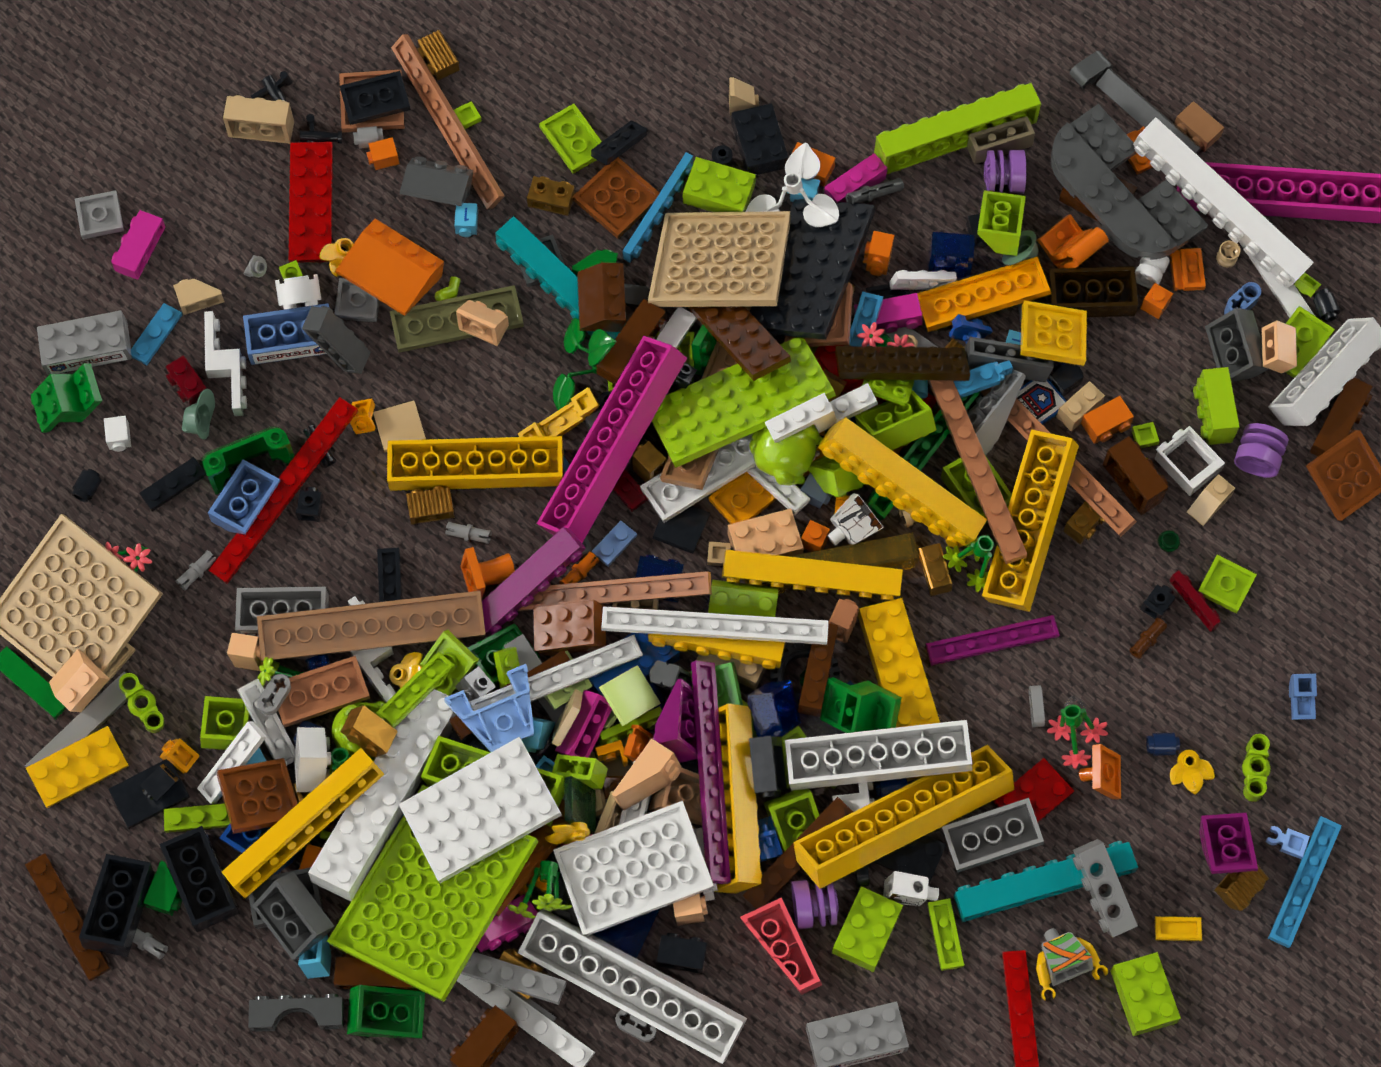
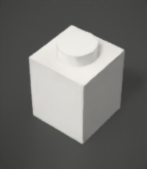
(117, 433)

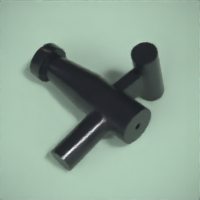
(273, 88)
(318, 136)

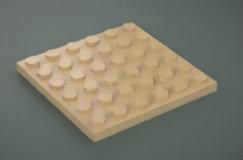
(720, 259)
(74, 599)

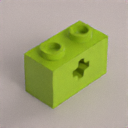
(587, 770)

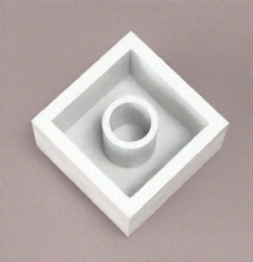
(311, 758)

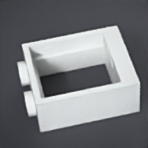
(1215, 462)

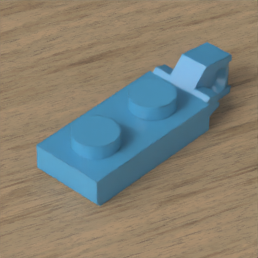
(984, 378)

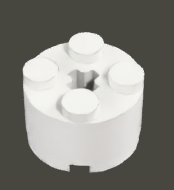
(298, 290)

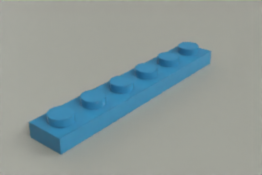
(654, 214)
(1304, 882)

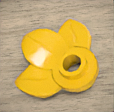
(334, 253)
(409, 667)
(1193, 774)
(568, 833)

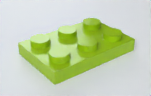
(571, 137)
(1310, 337)
(458, 654)

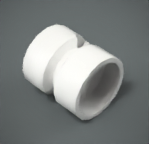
(1151, 271)

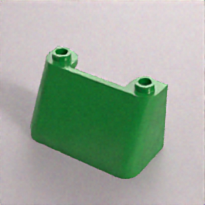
(220, 459)

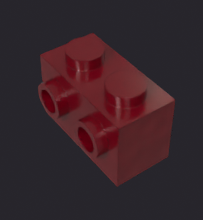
(186, 380)

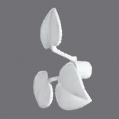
(806, 165)

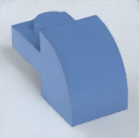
(1302, 694)

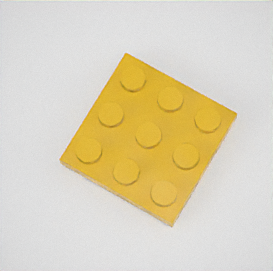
(1053, 333)

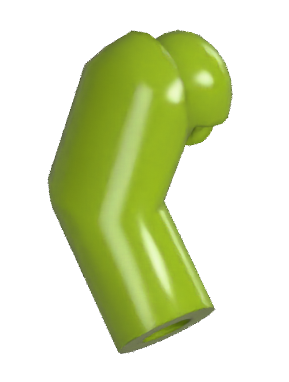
(450, 291)

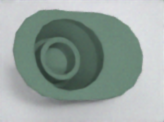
(1026, 250)
(198, 415)

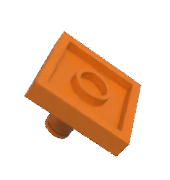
(1104, 772)

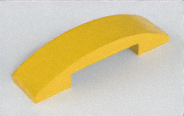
(564, 419)

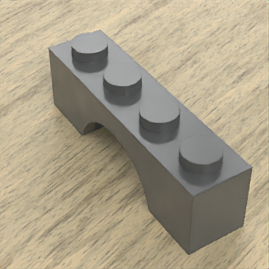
(266, 1012)

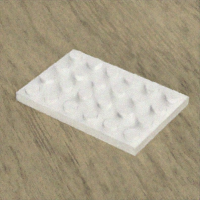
(480, 810)
(633, 868)

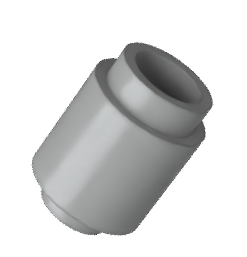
(367, 135)

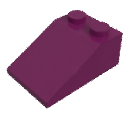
(676, 723)
(1227, 843)

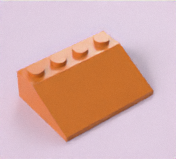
(390, 267)

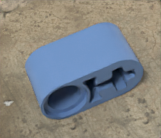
(1241, 297)

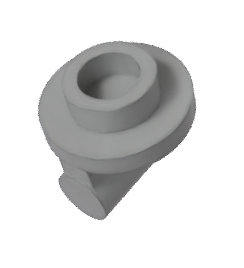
(256, 267)

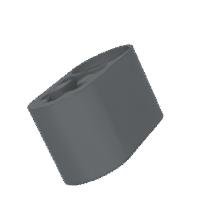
(1090, 69)

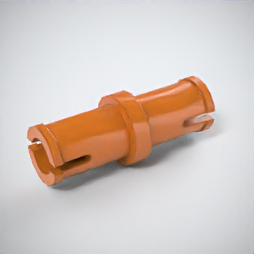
(580, 570)

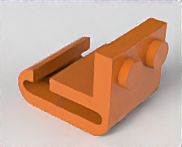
(1069, 245)

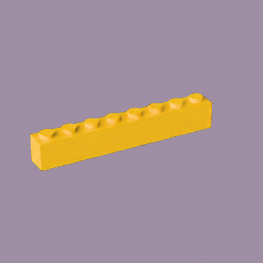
(812, 573)
(302, 823)

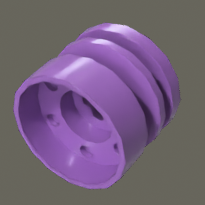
(1005, 171)
(1261, 450)
(813, 904)

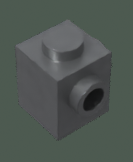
(475, 684)

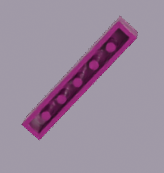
(530, 578)

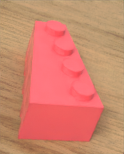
(781, 940)

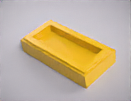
(1178, 928)

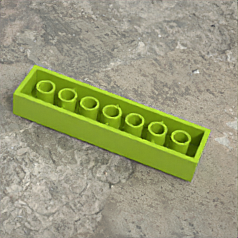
(950, 129)

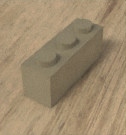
(1004, 137)

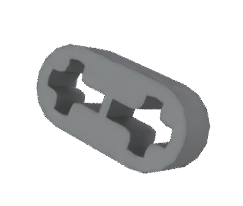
(270, 691)
(1036, 706)
(633, 1030)

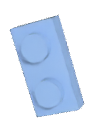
(614, 543)

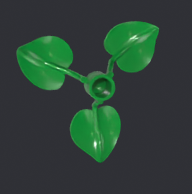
(599, 346)

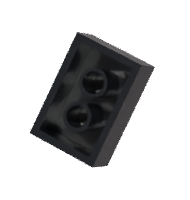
(759, 139)

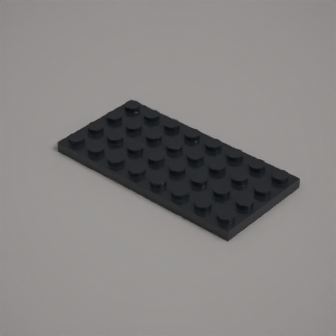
(815, 271)

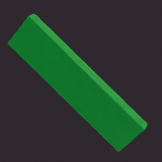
(30, 682)

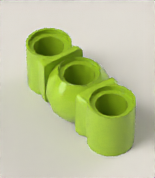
(139, 692)
(1259, 758)

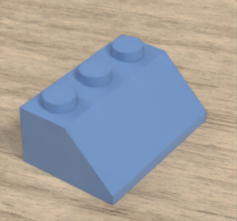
(243, 498)

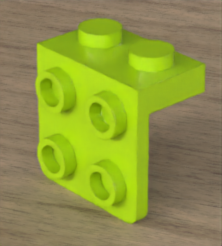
(891, 390)

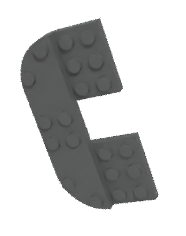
(1084, 163)

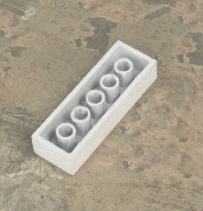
(1327, 372)

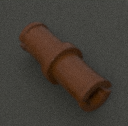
(1148, 638)

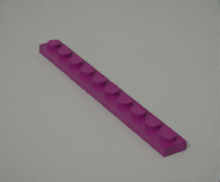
(710, 771)

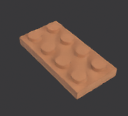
(323, 691)

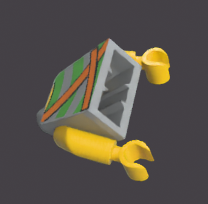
(1064, 959)

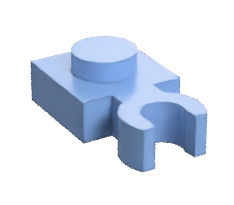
(1291, 842)

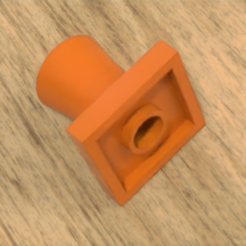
(485, 573)

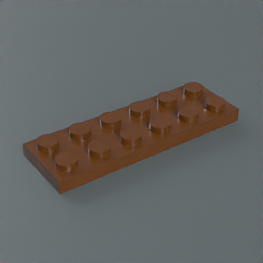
(743, 339)

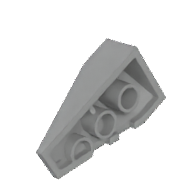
(992, 410)

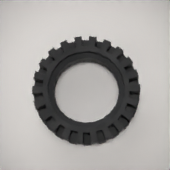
(796, 651)

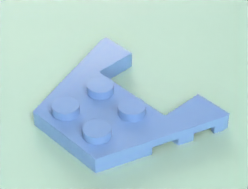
(501, 720)

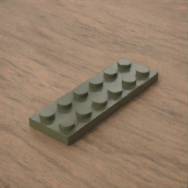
(438, 322)

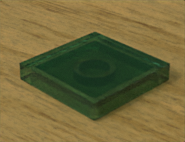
(580, 803)

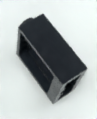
(768, 766)

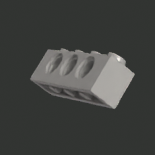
(1122, 918)

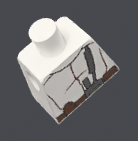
(853, 521)
(909, 889)

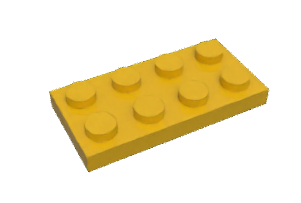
(77, 767)

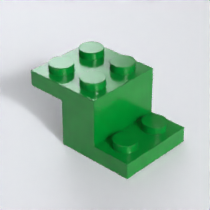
(66, 397)
(859, 706)

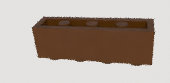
(644, 322)
(1343, 415)
(817, 675)
(354, 972)

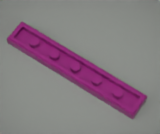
(992, 640)

